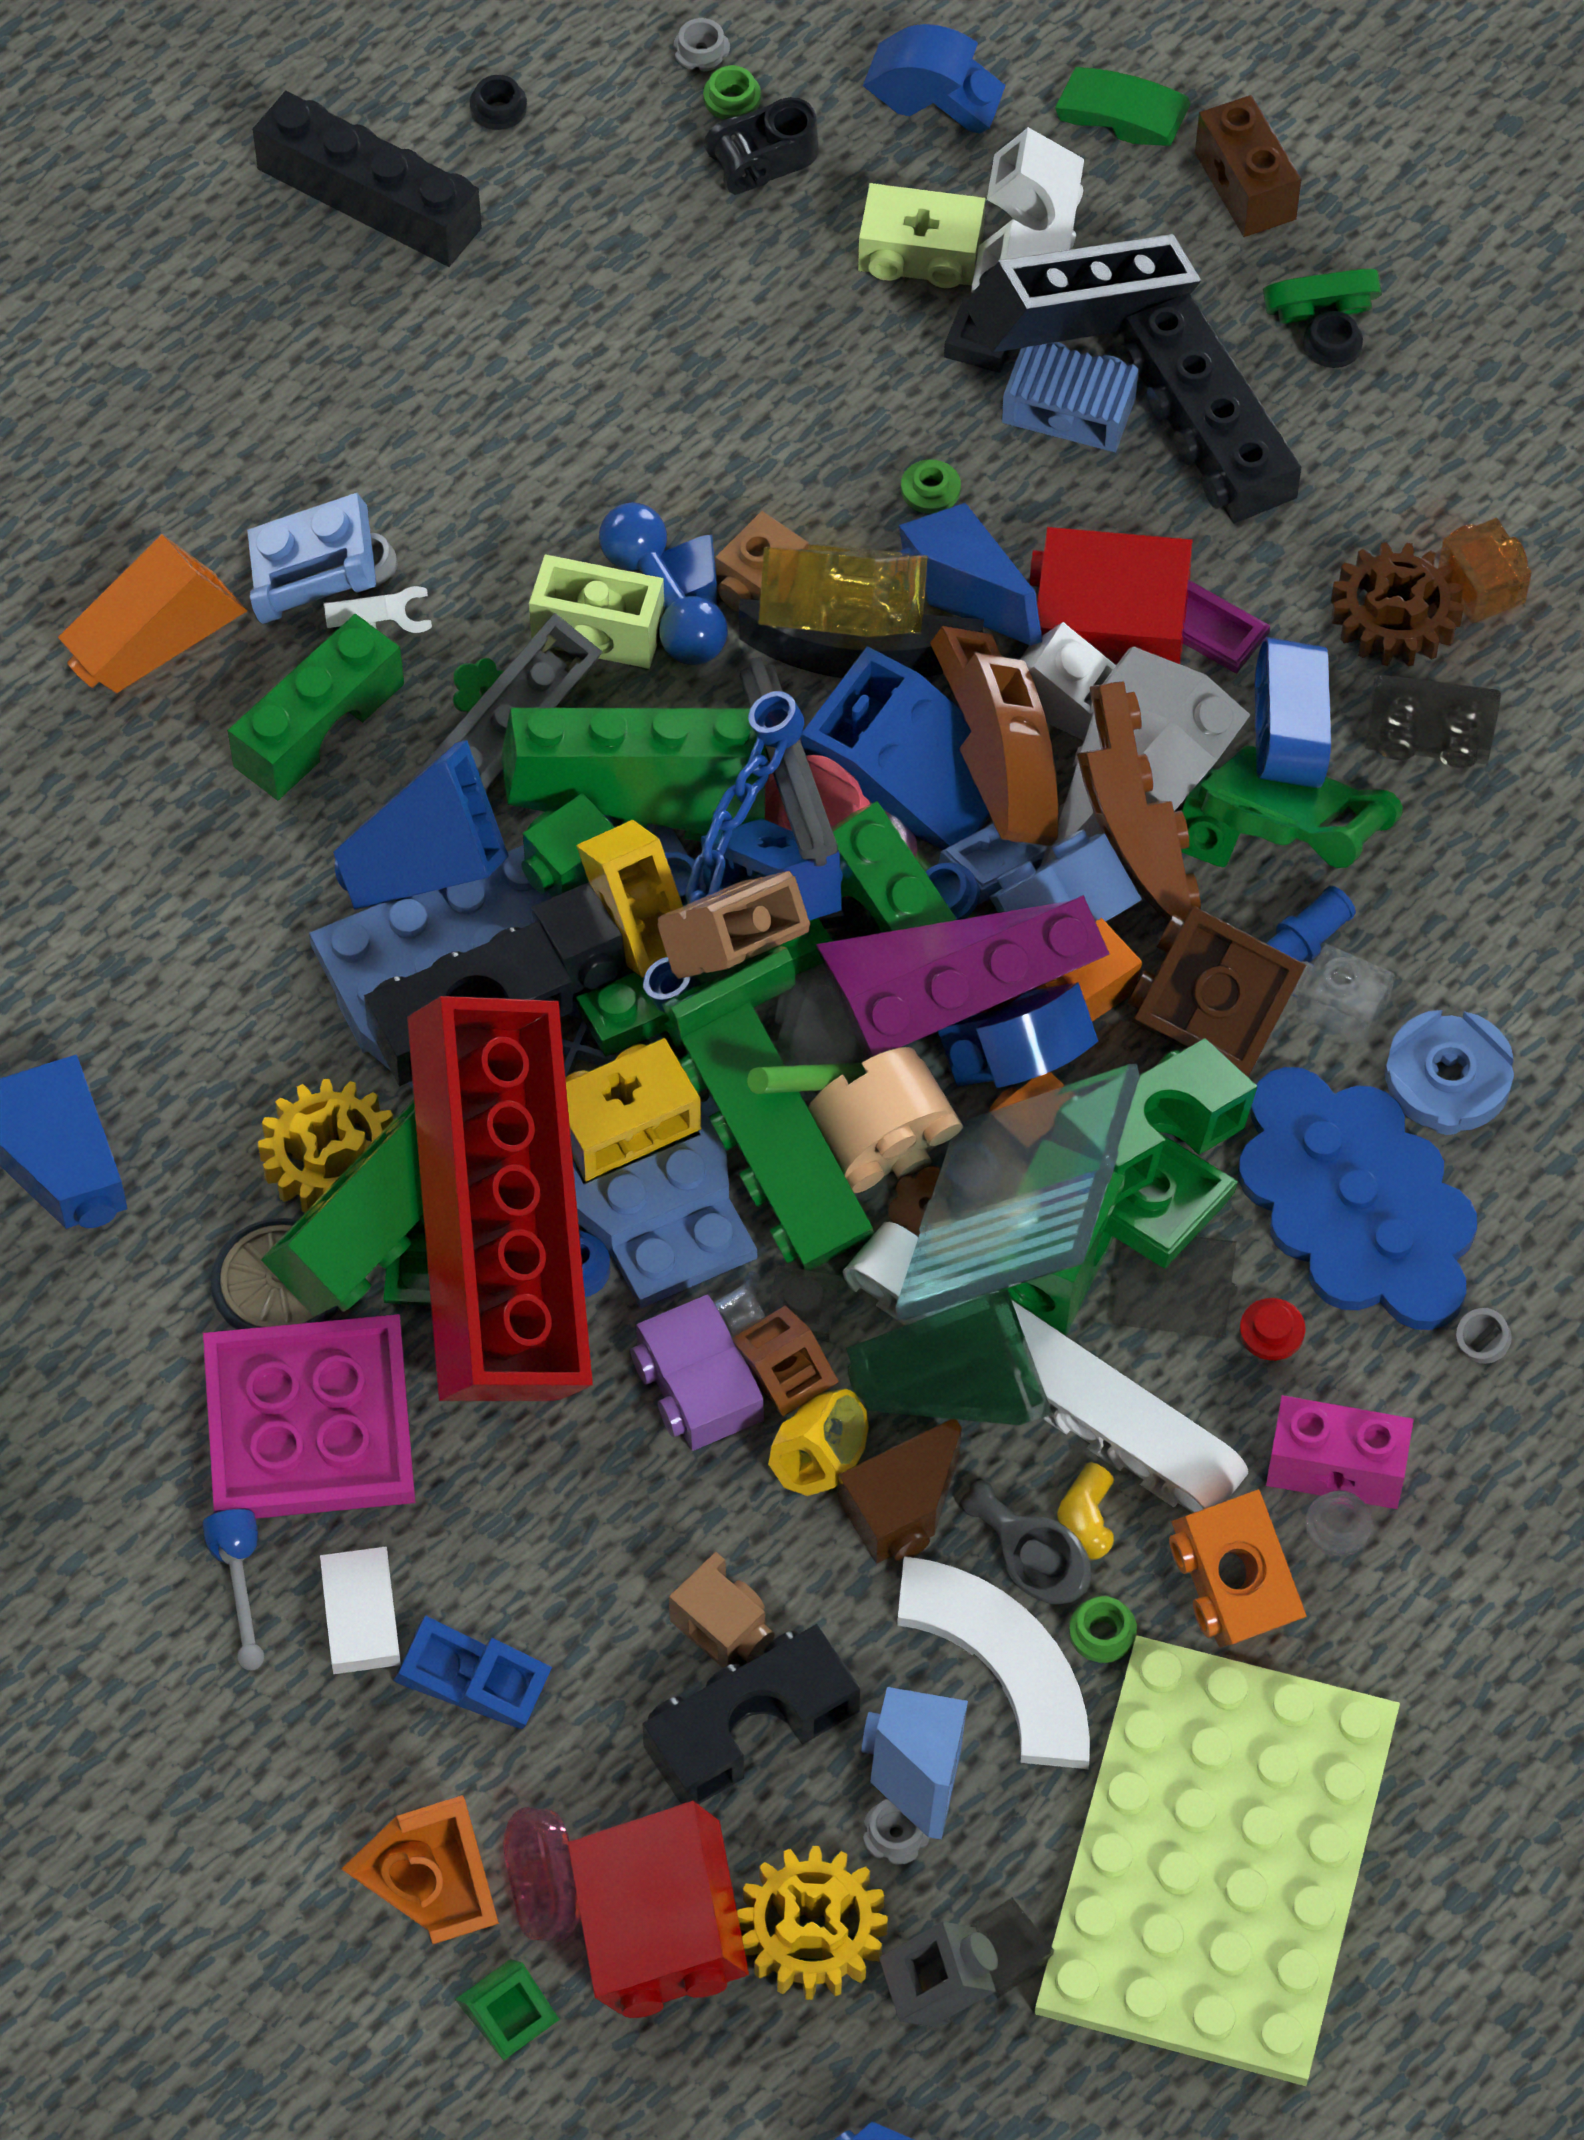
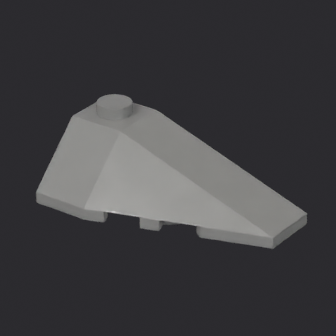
(1182, 733)

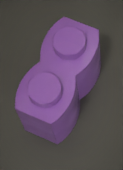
(698, 1373)

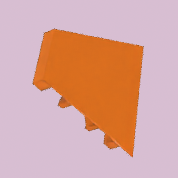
(429, 1870)

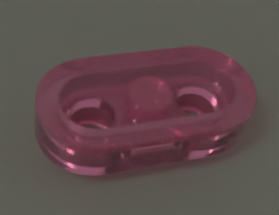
(541, 1874)

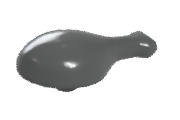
(1034, 1545)

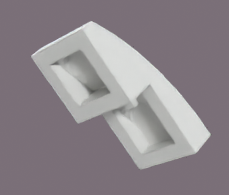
(360, 1610)

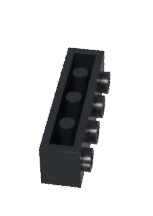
(367, 178)
(1077, 291)
(1210, 409)

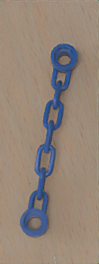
(777, 725)

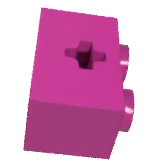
(1339, 1449)

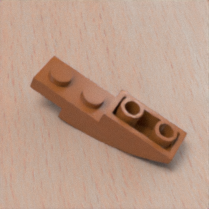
(1009, 736)
(1141, 833)

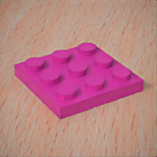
(309, 1417)

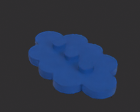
(1357, 1198)

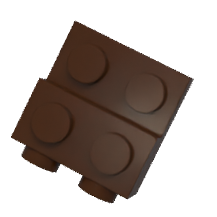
(1215, 988)

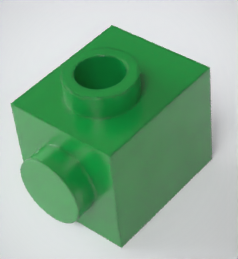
(551, 841)

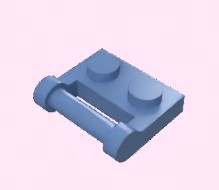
(307, 545)

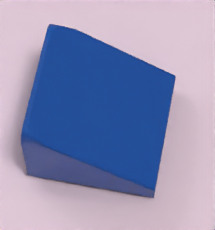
(694, 567)

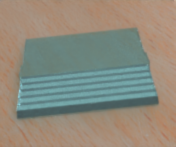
(1019, 1193)

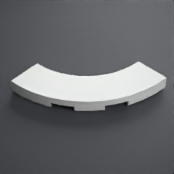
(1012, 1646)

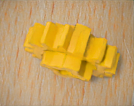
(314, 1125)
(812, 1890)

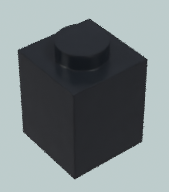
(583, 937)

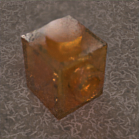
(1488, 567)

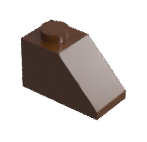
(902, 1492)

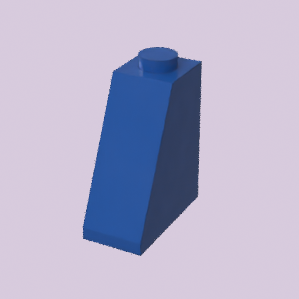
(425, 837)
(58, 1145)

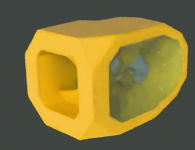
(820, 1442)

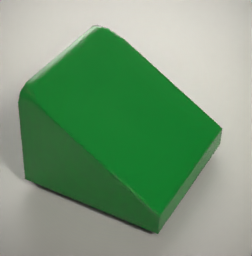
(508, 2008)

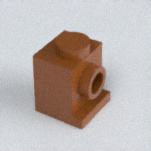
(785, 1360)

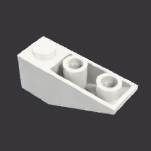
(1063, 672)

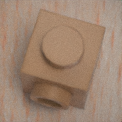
(741, 561)

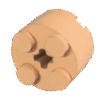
(884, 1118)

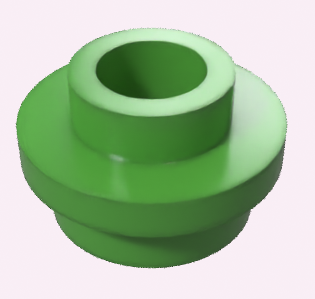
(731, 80)
(926, 498)
(1103, 1610)

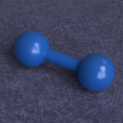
(691, 626)

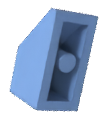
(916, 1754)

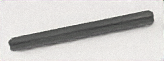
(793, 777)

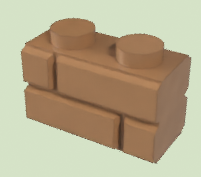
(733, 924)

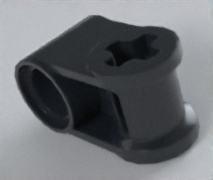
(766, 144)

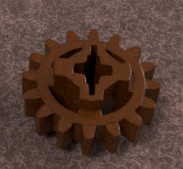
(1397, 604)

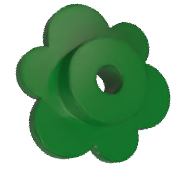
(471, 679)

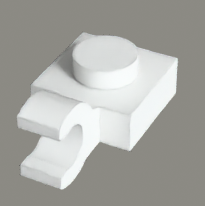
(378, 609)

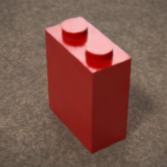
(1114, 589)
(658, 1910)

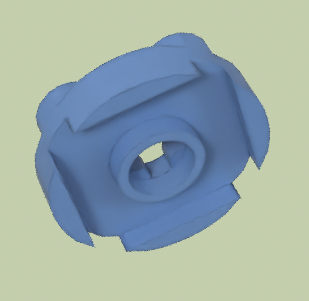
(1445, 1103)

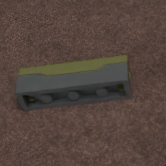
(531, 681)

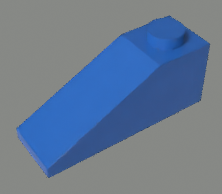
(972, 573)

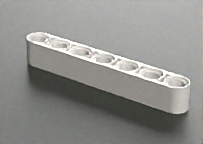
(1085, 1394)

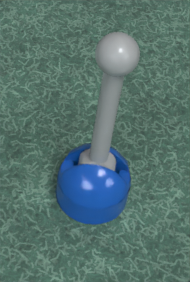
(231, 1539)

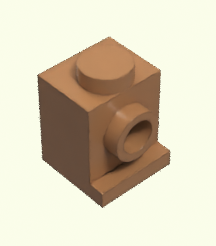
(720, 1615)

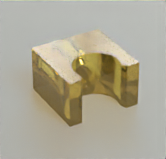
(843, 590)

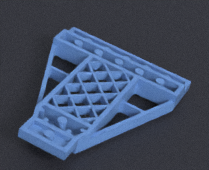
(659, 1217)

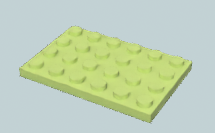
(1219, 1860)

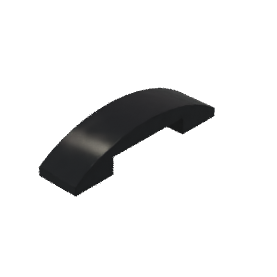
(836, 652)

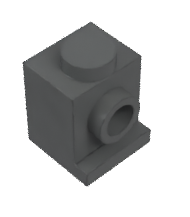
(939, 1973)

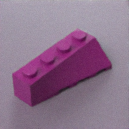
(940, 973)

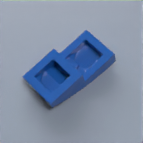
(473, 1675)

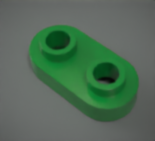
(1298, 297)

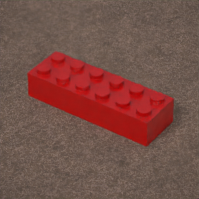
(499, 1200)

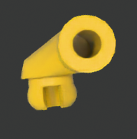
(1081, 1512)

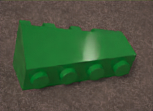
(631, 762)

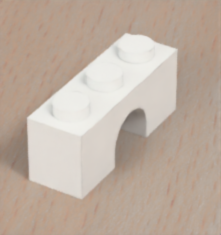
(1040, 191)

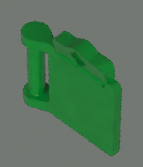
(1292, 812)

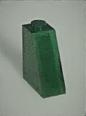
(953, 1366)

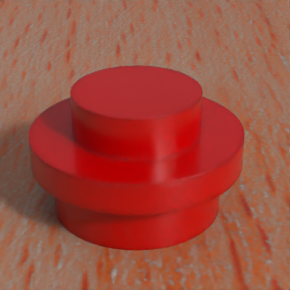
(1272, 1329)

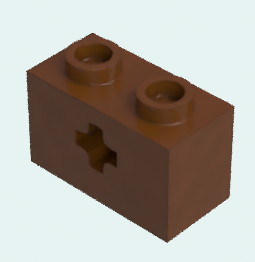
(1247, 165)

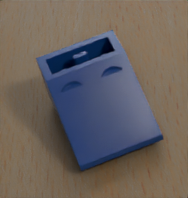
(901, 748)

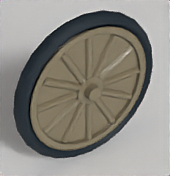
(248, 1290)

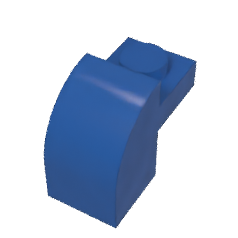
(936, 67)
(1022, 1040)

